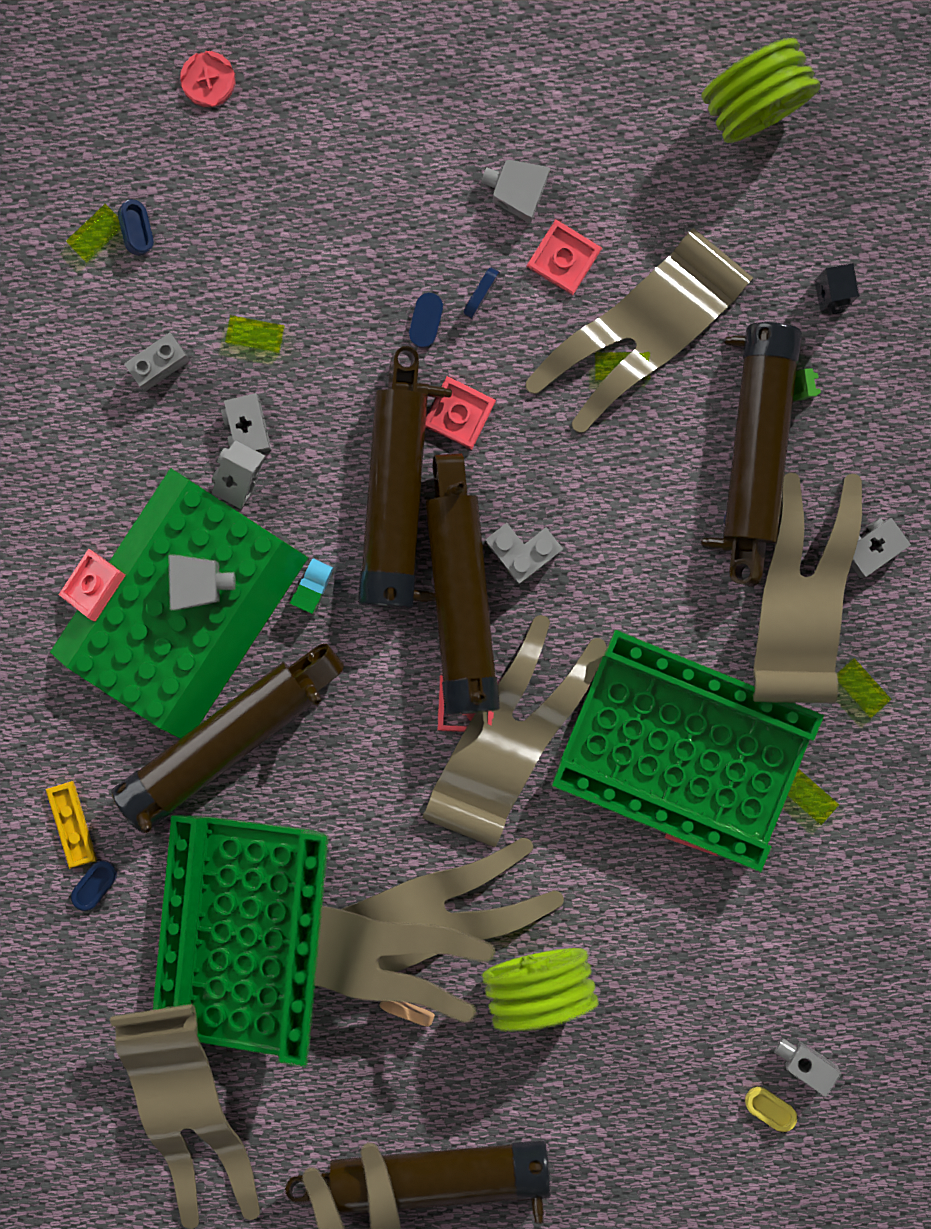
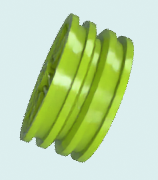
(760, 90)
(540, 989)

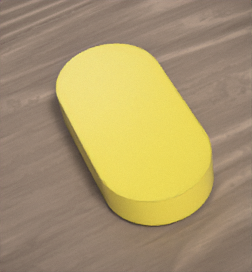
(771, 1109)

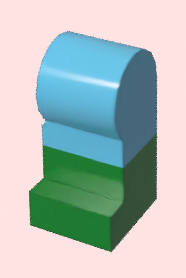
(312, 586)

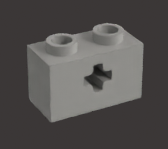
(157, 362)
(247, 409)
(237, 473)
(890, 541)

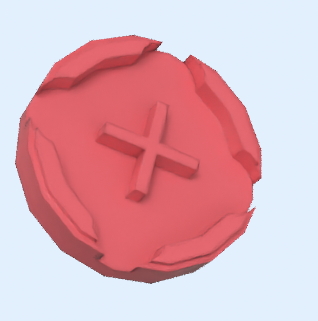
(207, 79)

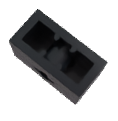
(837, 288)

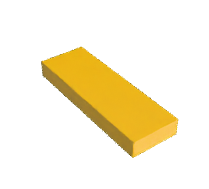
(71, 824)

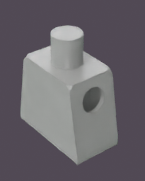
(517, 187)
(196, 582)
(820, 1071)

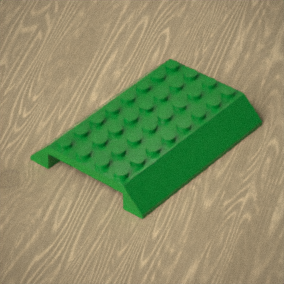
(169, 660)
(685, 750)
(242, 932)

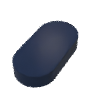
(135, 227)
(481, 293)
(426, 320)
(94, 885)

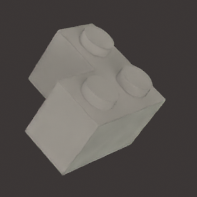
(519, 558)

